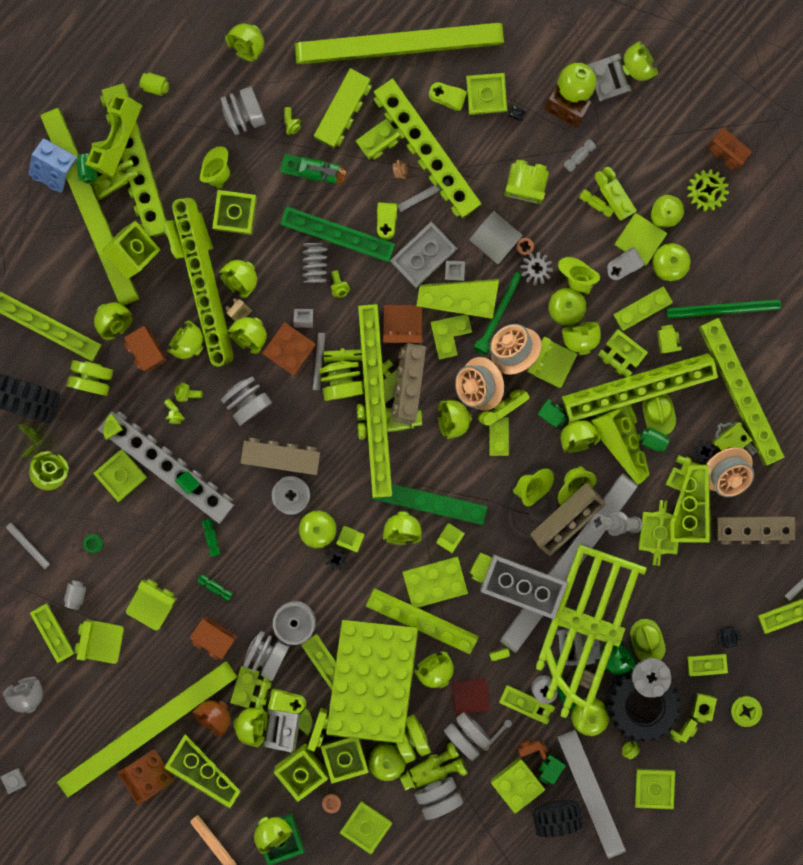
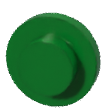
(93, 543)

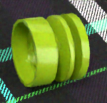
(341, 381)

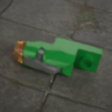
(313, 169)

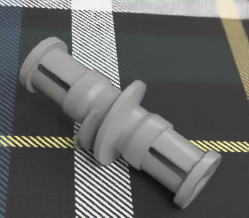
(616, 523)

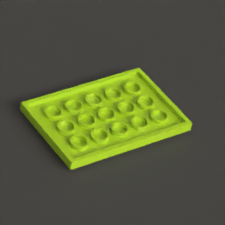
(372, 681)

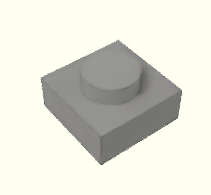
(455, 270)
(303, 318)
(13, 780)

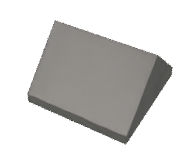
(495, 237)

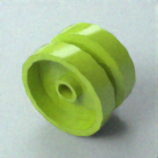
(90, 376)
(415, 738)

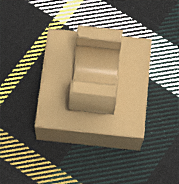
(238, 310)

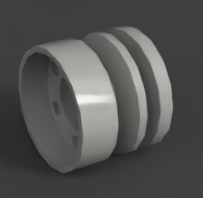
(242, 110)
(246, 401)
(266, 655)

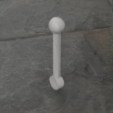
(507, 723)

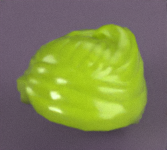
(667, 211)

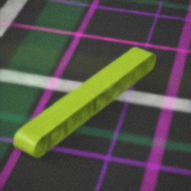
(205, 272)

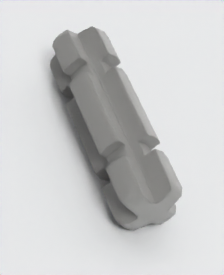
(579, 155)

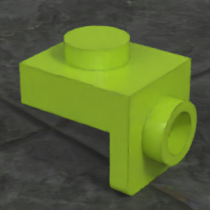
(688, 729)

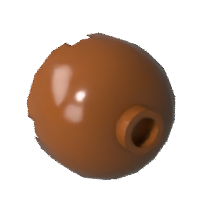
(213, 716)

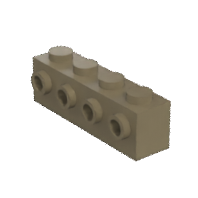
(408, 384)
(281, 457)
(568, 519)
(755, 529)

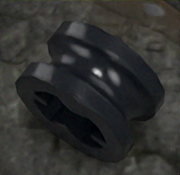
(516, 113)

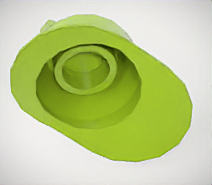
(215, 167)
(580, 276)
(659, 413)
(574, 481)
(533, 487)
(647, 640)

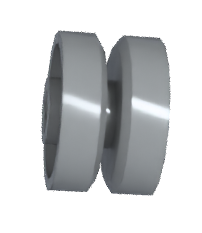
(294, 611)
(470, 734)
(438, 798)

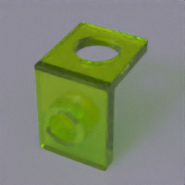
(32, 434)

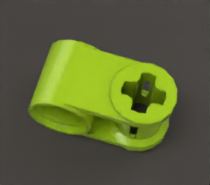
(450, 96)
(386, 217)
(282, 701)

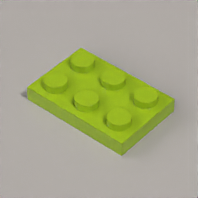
(435, 582)

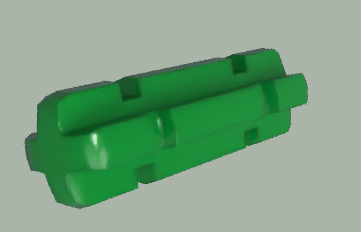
(211, 538)
(215, 588)

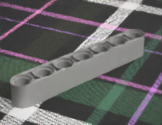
(591, 794)

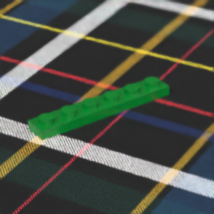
(337, 234)
(436, 504)

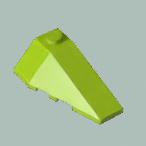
(619, 435)
(692, 512)

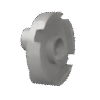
(282, 488)
(642, 683)

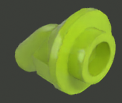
(292, 125)
(339, 288)
(183, 393)
(174, 416)

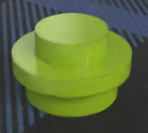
(630, 750)

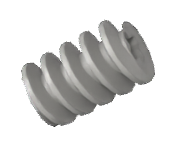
(314, 263)
(538, 684)

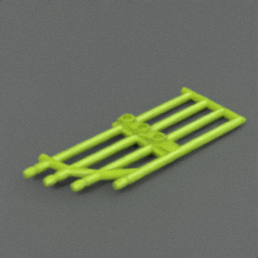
(591, 626)

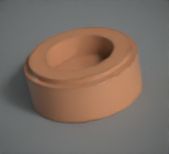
(331, 803)

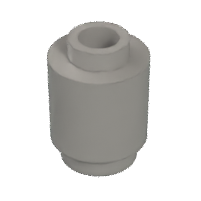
(74, 595)

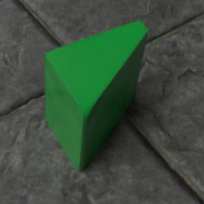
(187, 482)

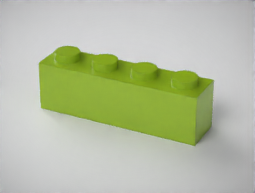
(342, 109)

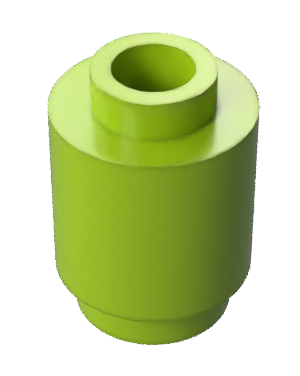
(154, 84)

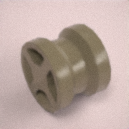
(587, 678)

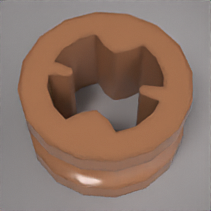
(530, 243)

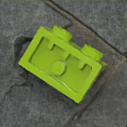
(378, 139)

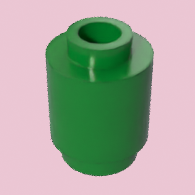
(85, 172)
(654, 439)

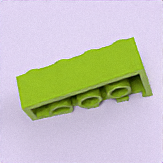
(462, 297)
(197, 770)

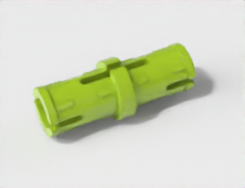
(343, 355)

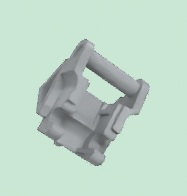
(579, 642)

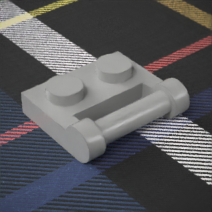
(605, 86)
(286, 733)

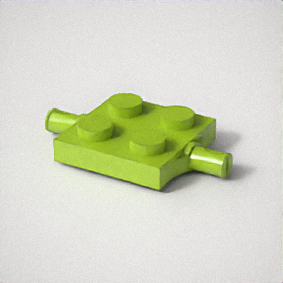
(656, 533)

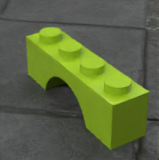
(123, 116)

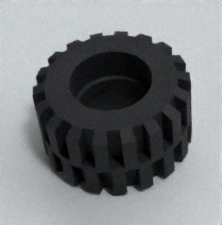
(557, 818)

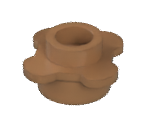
(400, 169)

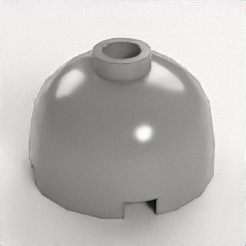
(24, 696)

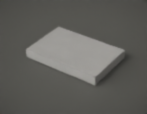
(423, 254)

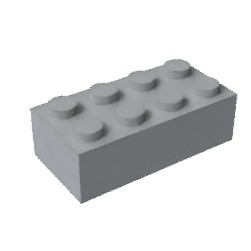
(523, 586)

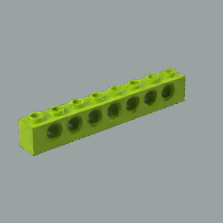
(392, 91)
(149, 186)
(639, 387)
(741, 392)

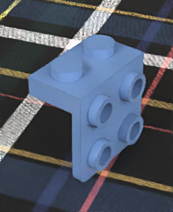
(50, 165)

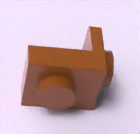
(528, 747)

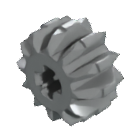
(531, 272)

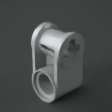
(628, 262)

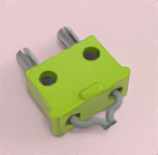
(732, 438)

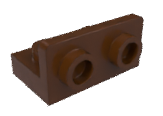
(566, 110)

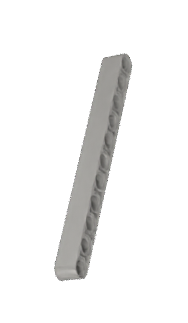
(587, 536)

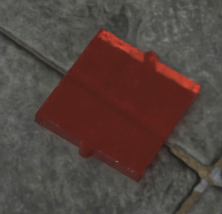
(470, 696)

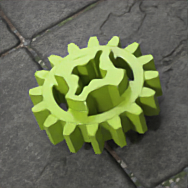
(710, 199)

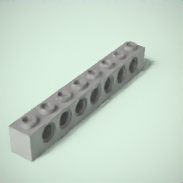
(216, 512)

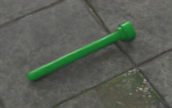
(482, 345)

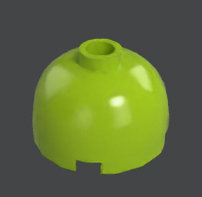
(246, 40)
(639, 62)
(577, 82)
(671, 262)
(239, 276)
(567, 306)
(112, 319)
(248, 333)
(582, 338)
(186, 341)
(453, 419)
(578, 435)
(48, 471)
(317, 529)
(402, 529)
(435, 670)
(595, 723)
(250, 726)
(386, 762)
(271, 833)

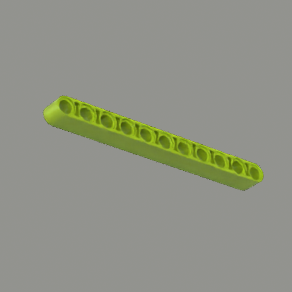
(399, 43)
(89, 207)
(147, 729)

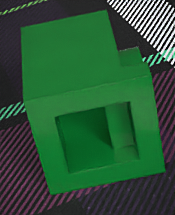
(552, 414)
(551, 769)

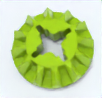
(755, 713)

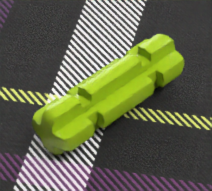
(596, 203)

